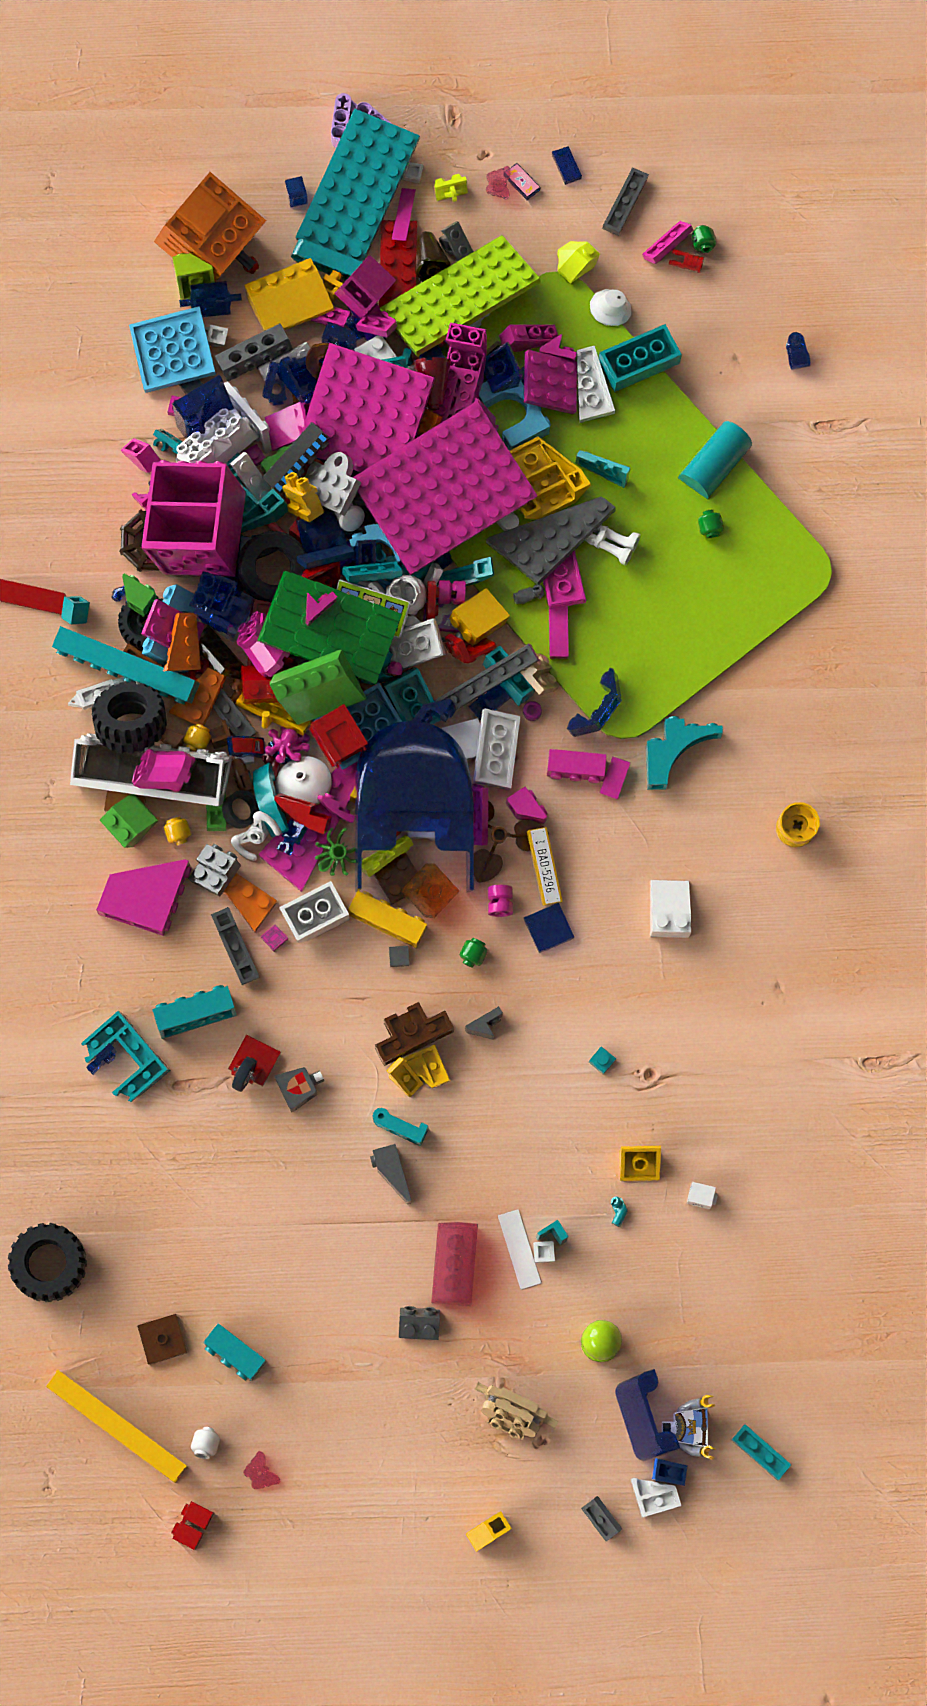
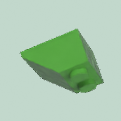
(129, 821)

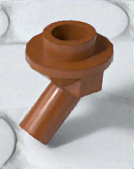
(236, 685)

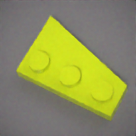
(381, 858)

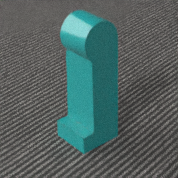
(399, 1127)

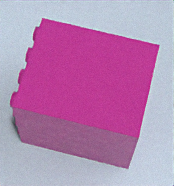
(193, 518)

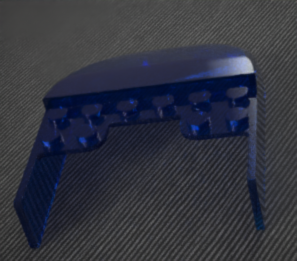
(413, 782)

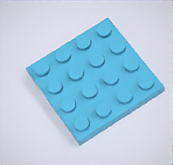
(172, 349)

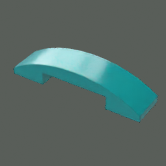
(471, 574)
(265, 794)

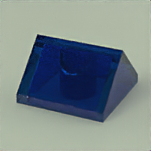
(502, 369)

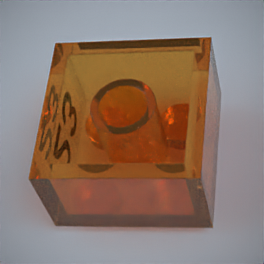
(430, 890)

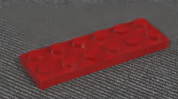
(398, 260)

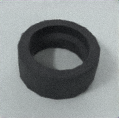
(228, 812)

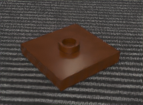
(162, 1339)

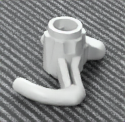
(256, 834)

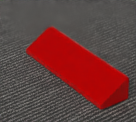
(31, 596)

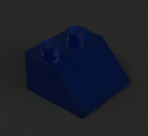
(321, 533)

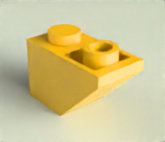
(488, 1531)

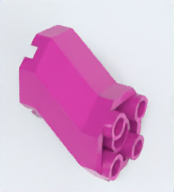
(264, 657)
(163, 770)

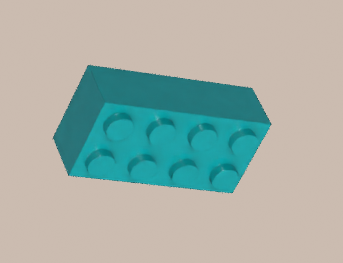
(639, 358)
(194, 1012)

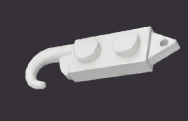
(85, 697)

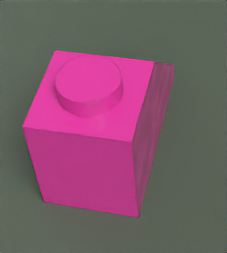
(140, 454)

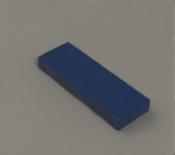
(326, 556)

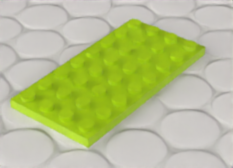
(460, 294)

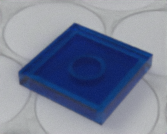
(548, 928)

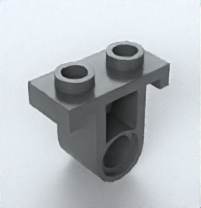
(455, 241)

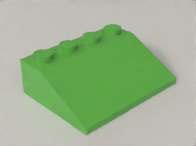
(317, 687)

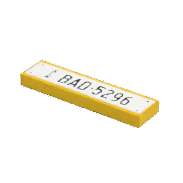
(544, 866)

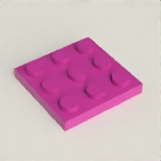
(550, 382)

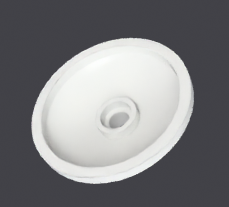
(315, 779)

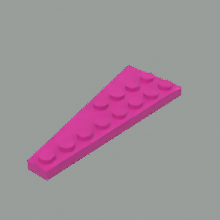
(300, 864)

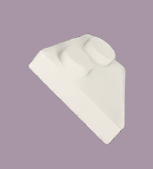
(654, 1496)

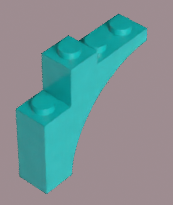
(677, 739)

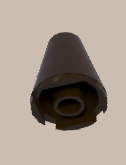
(429, 256)

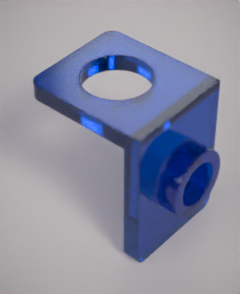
(278, 399)

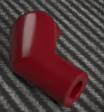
(275, 765)

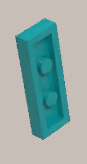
(372, 572)
(761, 1452)

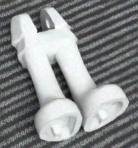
(624, 554)

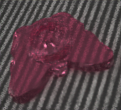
(501, 177)
(266, 1478)

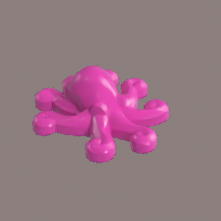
(287, 744)

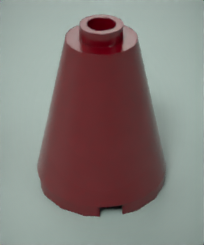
(439, 369)

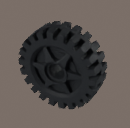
(131, 625)

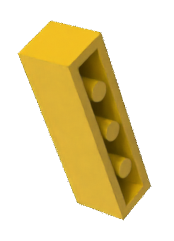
(387, 919)

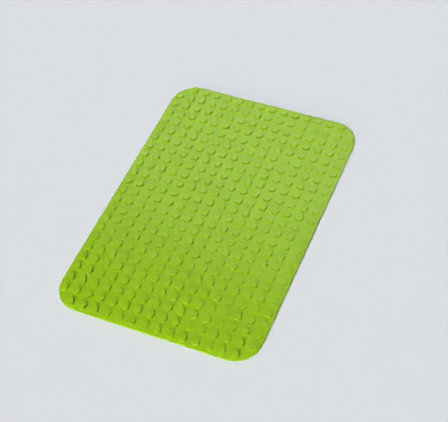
(683, 599)

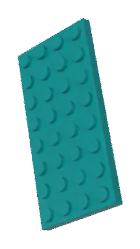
(358, 185)

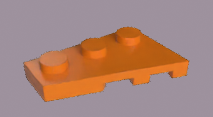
(184, 647)
(203, 702)
(250, 901)

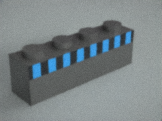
(297, 456)

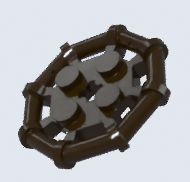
(126, 549)

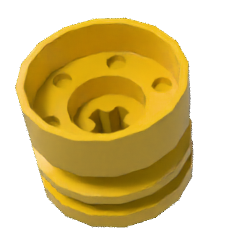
(796, 814)

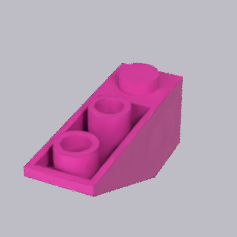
(527, 336)

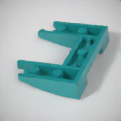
(121, 1030)

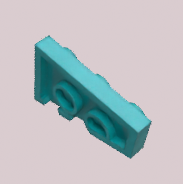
(605, 468)

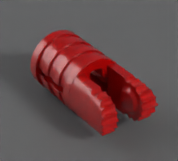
(690, 262)

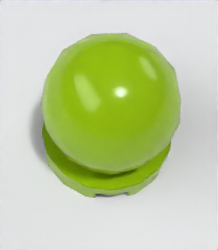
(601, 1341)

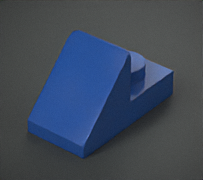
(669, 1472)

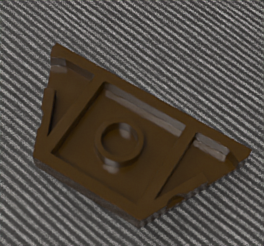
(219, 654)

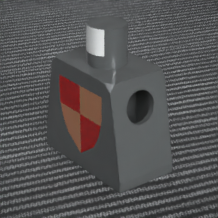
(298, 1086)

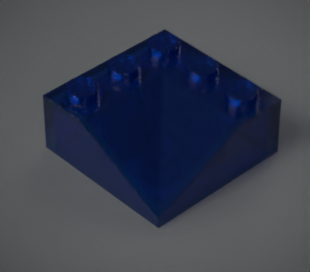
(200, 405)

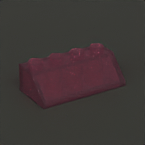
(454, 1263)

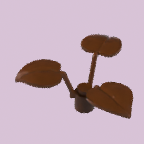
(488, 864)

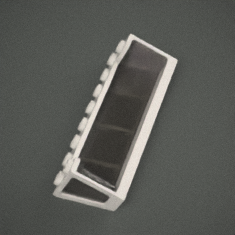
(113, 771)

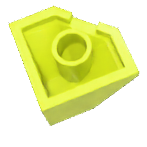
(576, 260)

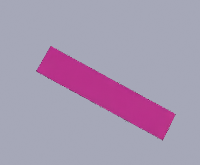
(403, 214)

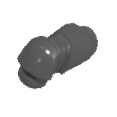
(528, 594)

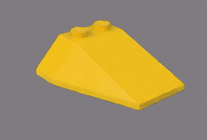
(551, 476)

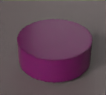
(532, 711)

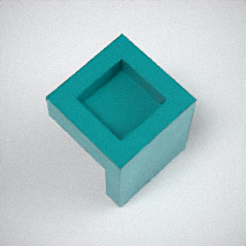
(75, 610)

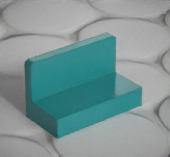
(556, 1230)

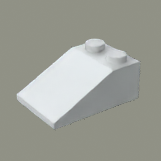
(670, 909)

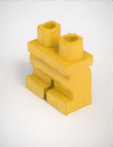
(302, 497)

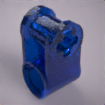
(797, 354)

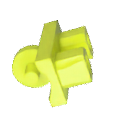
(450, 188)

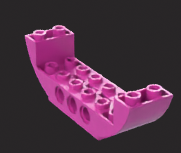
(467, 368)

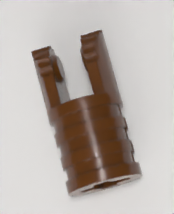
(242, 775)

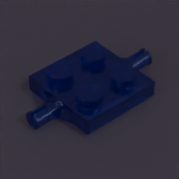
(212, 298)

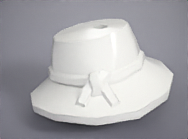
(610, 307)

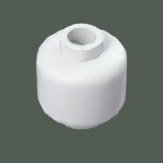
(205, 1443)

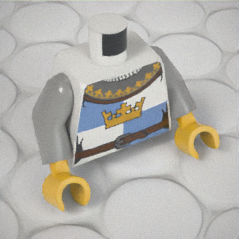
(691, 1427)

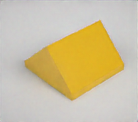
(639, 1163)

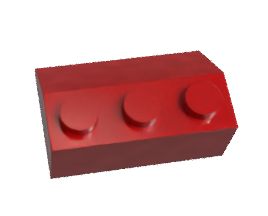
(256, 686)

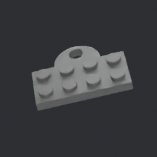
(334, 482)

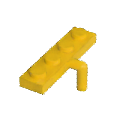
(274, 713)

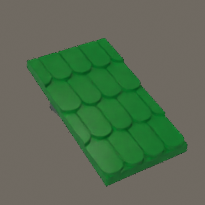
(350, 624)

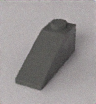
(390, 1168)

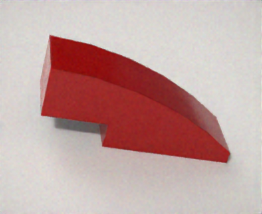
(304, 813)

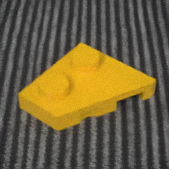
(428, 1066)

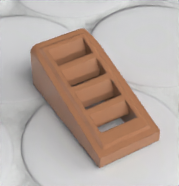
(172, 738)

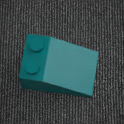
(409, 694)

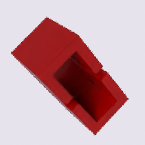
(197, 1515)

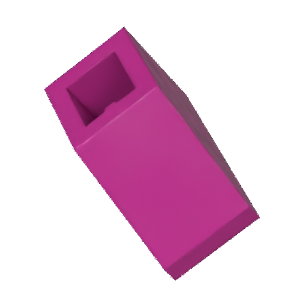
(525, 807)

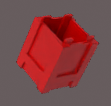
(338, 736)

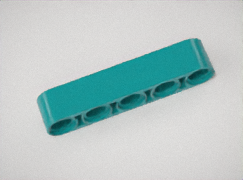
(325, 259)

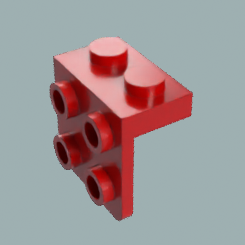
(467, 653)

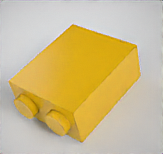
(479, 617)

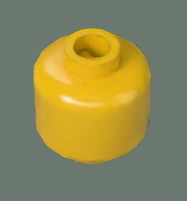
(197, 737)
(177, 830)

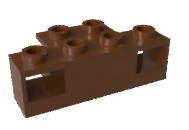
(411, 1032)

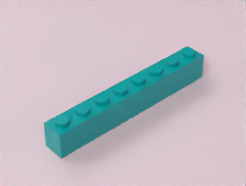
(125, 664)

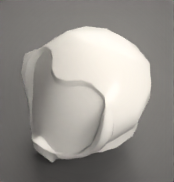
(410, 589)

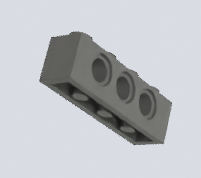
(254, 352)

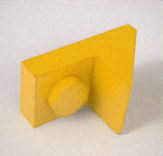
(404, 1077)

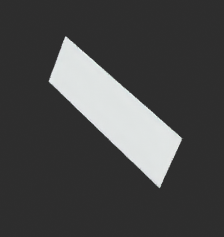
(519, 1249)

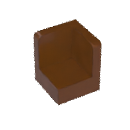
(219, 735)

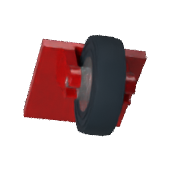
(252, 1063)

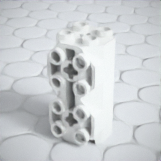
(223, 438)

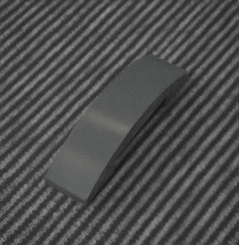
(235, 946)

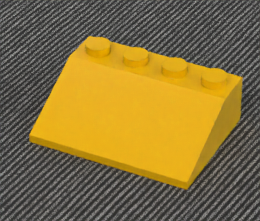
(289, 296)

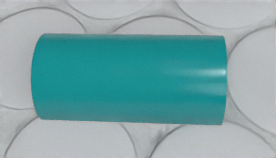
(716, 459)

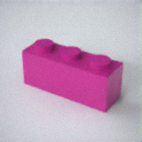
(576, 765)

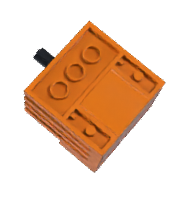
(212, 227)

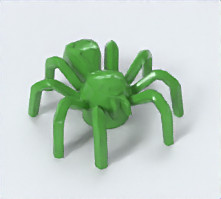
(336, 851)

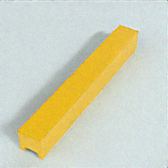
(116, 1426)

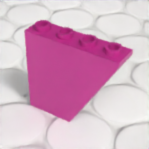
(145, 895)

